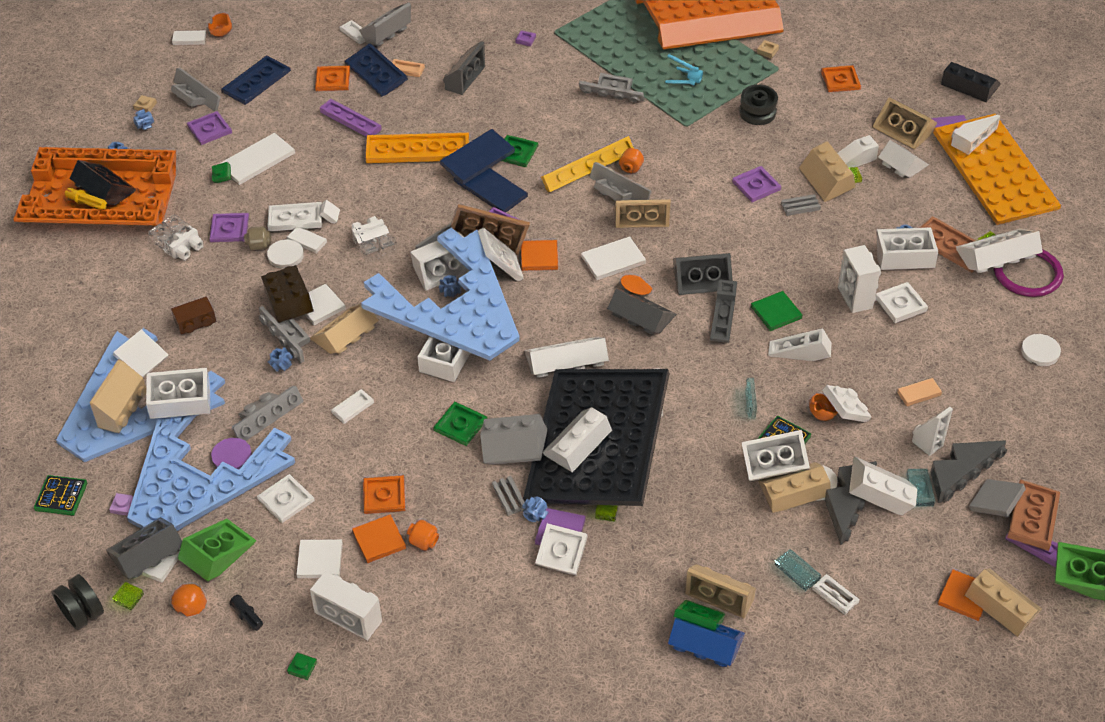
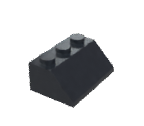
(969, 82)
(101, 182)

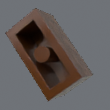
(193, 315)

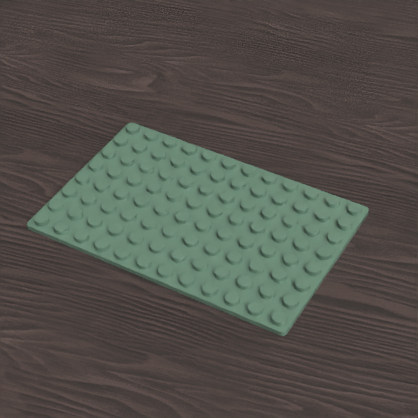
(626, 44)

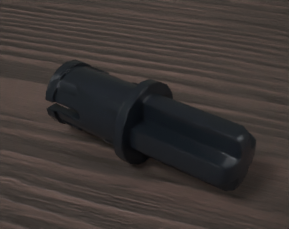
(246, 612)

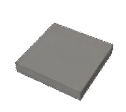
(997, 497)

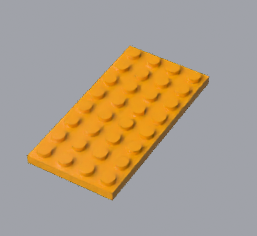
(1000, 175)

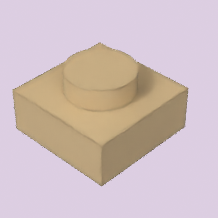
(767, 49)
(145, 103)

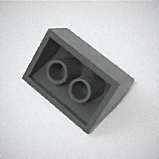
(466, 69)
(701, 272)
(640, 311)
(145, 548)

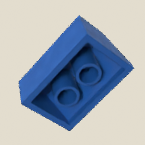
(705, 643)

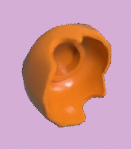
(220, 25)
(822, 407)
(188, 599)

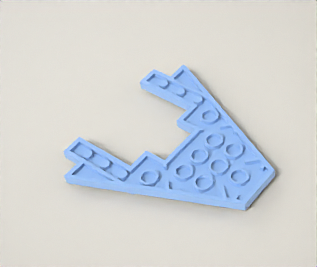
(472, 322)
(81, 433)
(182, 492)

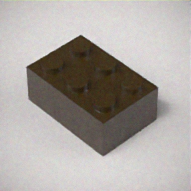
(287, 293)

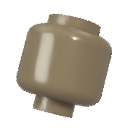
(257, 238)

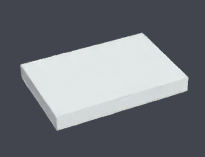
(294, 216)
(500, 254)
(613, 258)

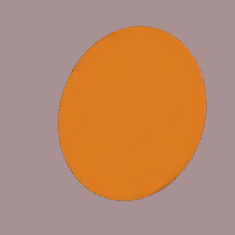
(635, 284)

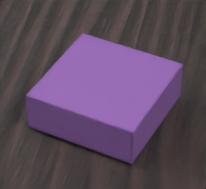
(525, 38)

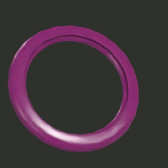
(1034, 292)

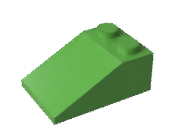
(214, 548)
(1081, 569)

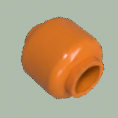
(631, 160)
(422, 535)

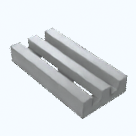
(800, 205)
(503, 483)

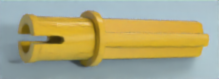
(81, 197)

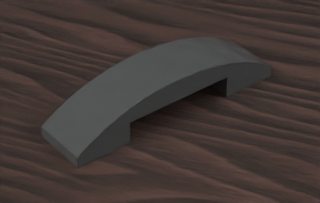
(724, 311)

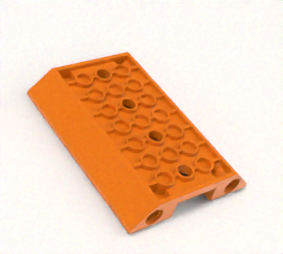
(146, 170)

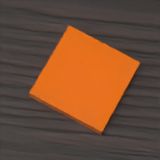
(332, 78)
(841, 78)
(539, 255)
(384, 494)
(379, 538)
(954, 596)

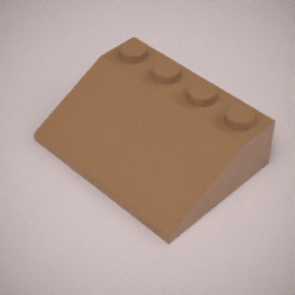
(506, 229)

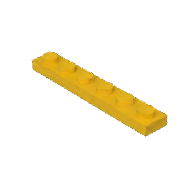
(584, 165)

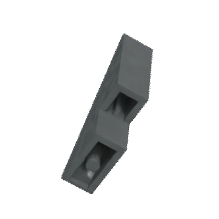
(965, 464)
(843, 505)

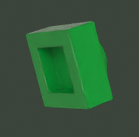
(221, 172)
(302, 666)

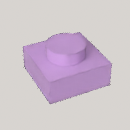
(121, 504)

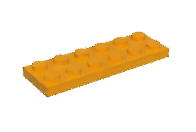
(413, 147)

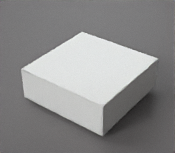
(329, 212)

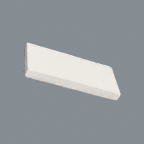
(258, 158)

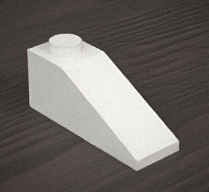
(974, 133)
(859, 152)
(804, 346)
(932, 433)

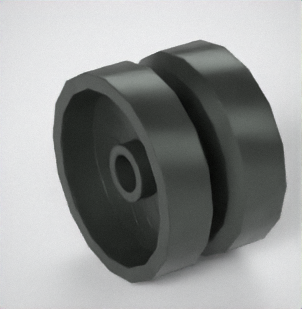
(758, 104)
(77, 601)

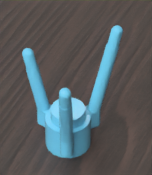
(694, 73)

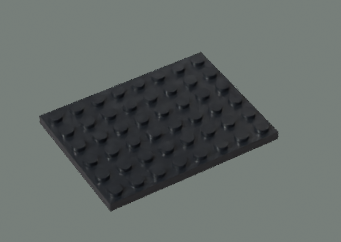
(622, 462)

